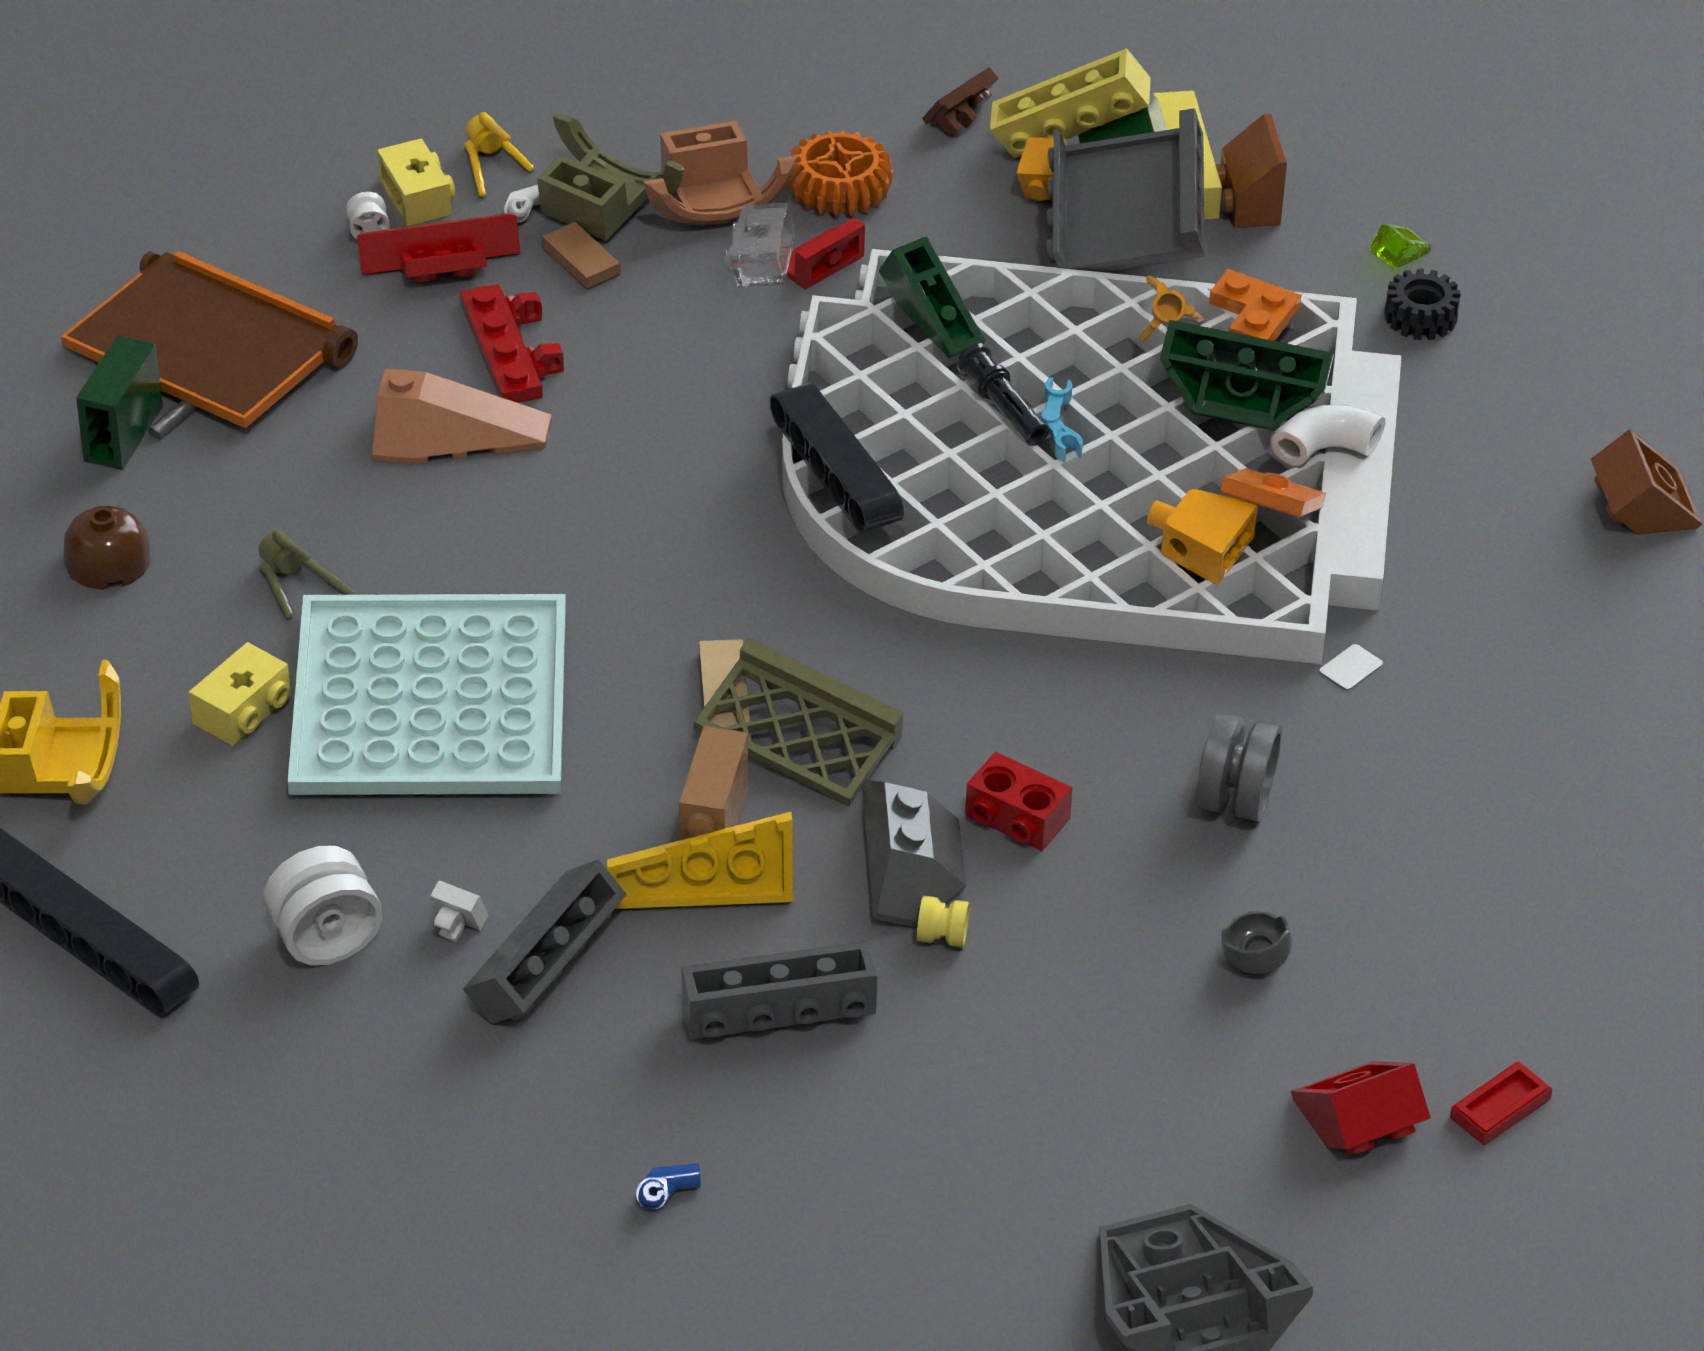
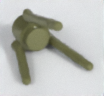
(285, 557)

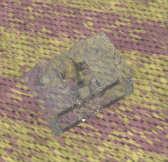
(761, 245)

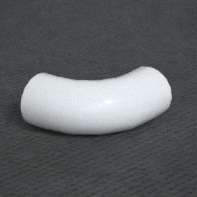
(1325, 428)

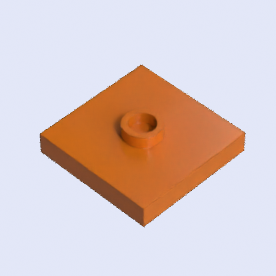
(1272, 492)

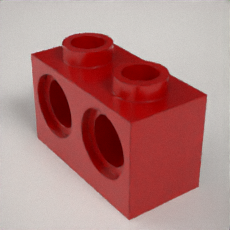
(1018, 801)

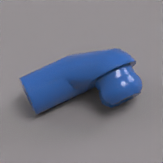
(664, 1181)

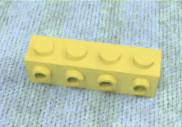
(1072, 101)

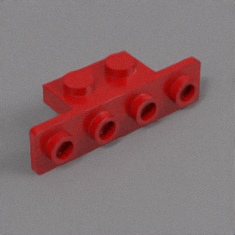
(439, 246)

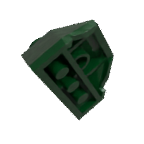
(1243, 375)

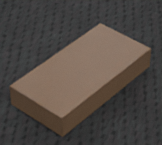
(581, 255)

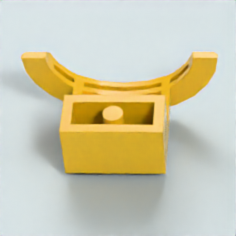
(58, 753)

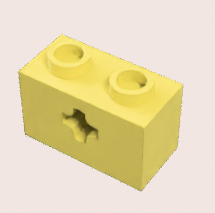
(415, 182)
(240, 693)

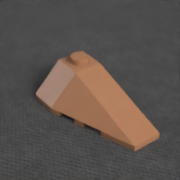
(435, 416)

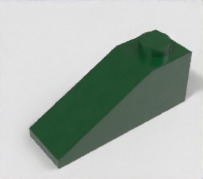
(930, 297)

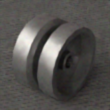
(1238, 767)

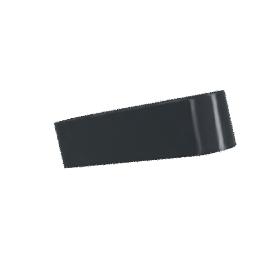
(836, 457)

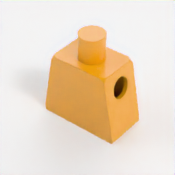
(1205, 531)

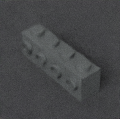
(544, 942)
(779, 990)

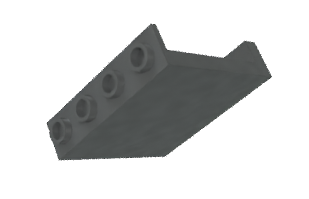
(1128, 199)

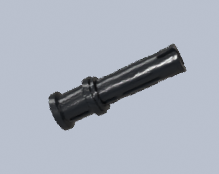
(993, 383)

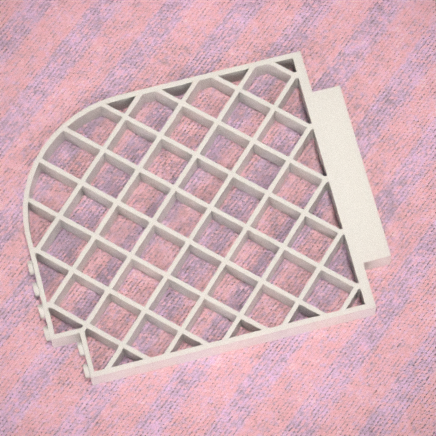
(1344, 545)

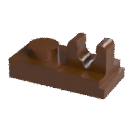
(956, 103)

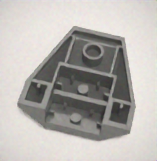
(1196, 1284)

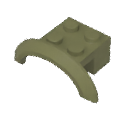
(598, 189)

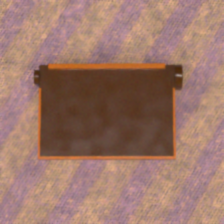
(215, 335)

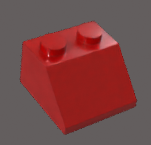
(1364, 1105)

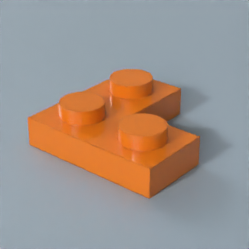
(1261, 306)

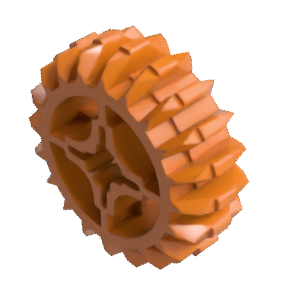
(840, 173)

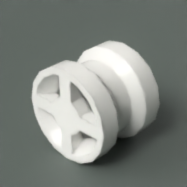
(367, 213)

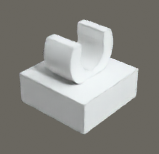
(457, 909)

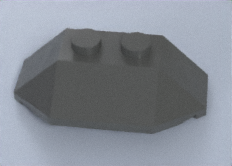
(910, 850)

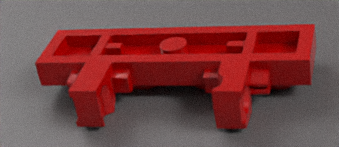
(495, 328)

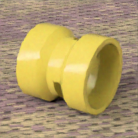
(939, 921)

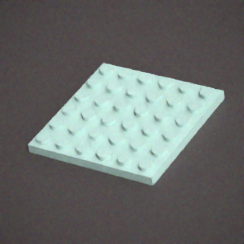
(429, 695)

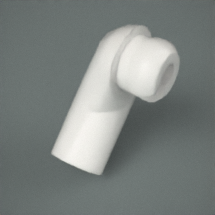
(521, 202)

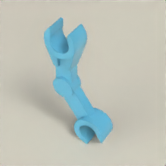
(1061, 435)

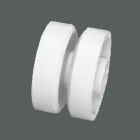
(323, 905)

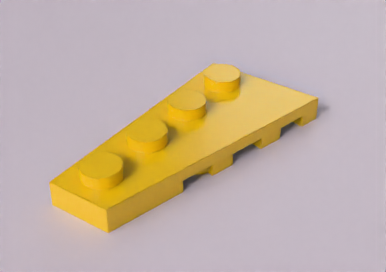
(717, 868)

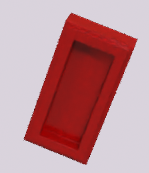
(1501, 1103)

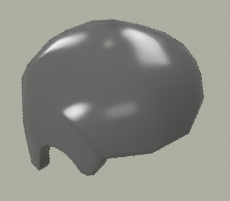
(1257, 942)

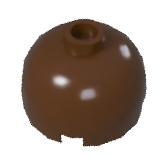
(106, 547)

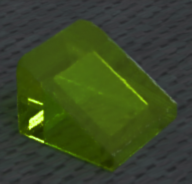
(1398, 245)

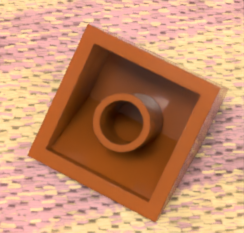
(1253, 175)
(1643, 487)

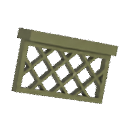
(824, 698)

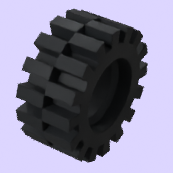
(1405, 303)

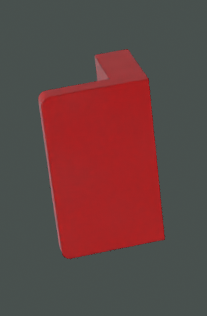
(827, 253)

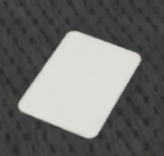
(1351, 666)

